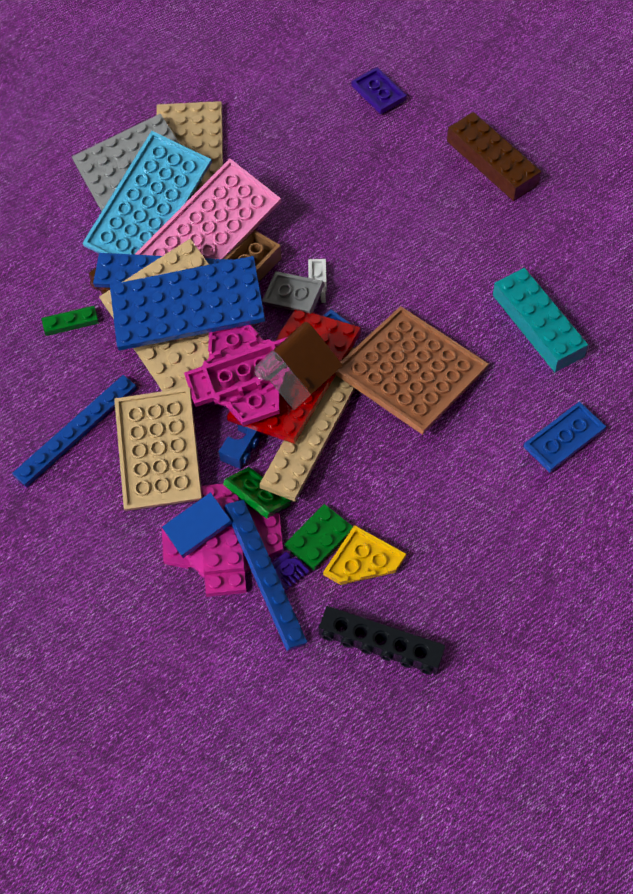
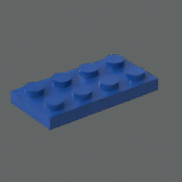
(564, 436)

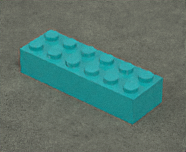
(540, 320)

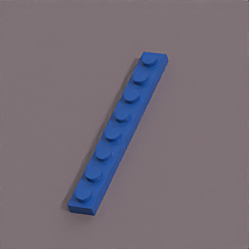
(73, 432)
(265, 575)

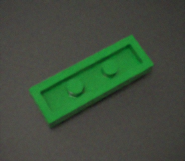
(69, 320)

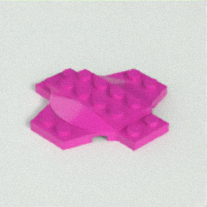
(231, 378)
(221, 557)

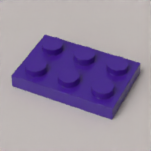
(378, 90)

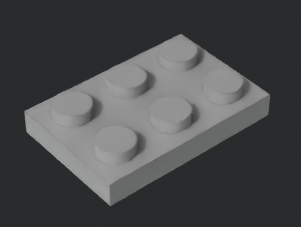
(293, 292)

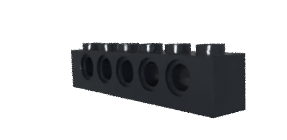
(413, 644)

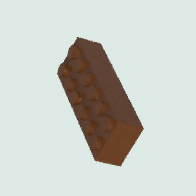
(493, 156)

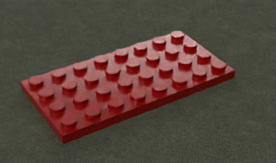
(290, 423)

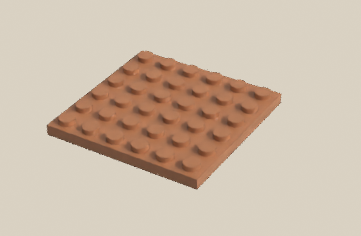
(411, 369)

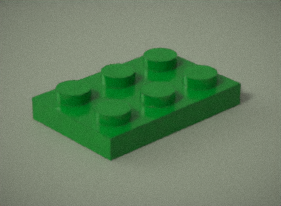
(247, 487)
(318, 537)

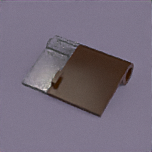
(299, 365)

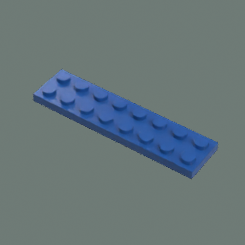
(116, 268)

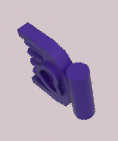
(286, 566)

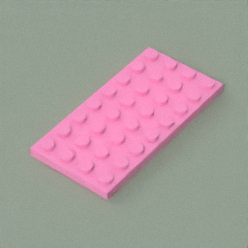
(216, 215)

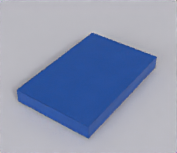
(196, 525)

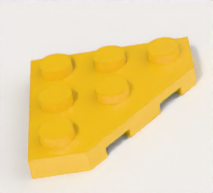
(363, 558)

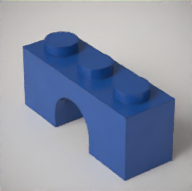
(237, 451)

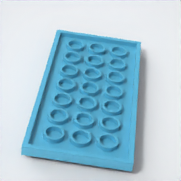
(147, 196)

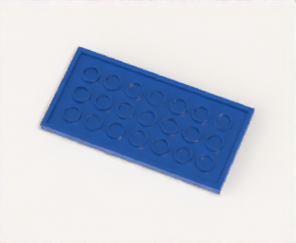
(186, 303)

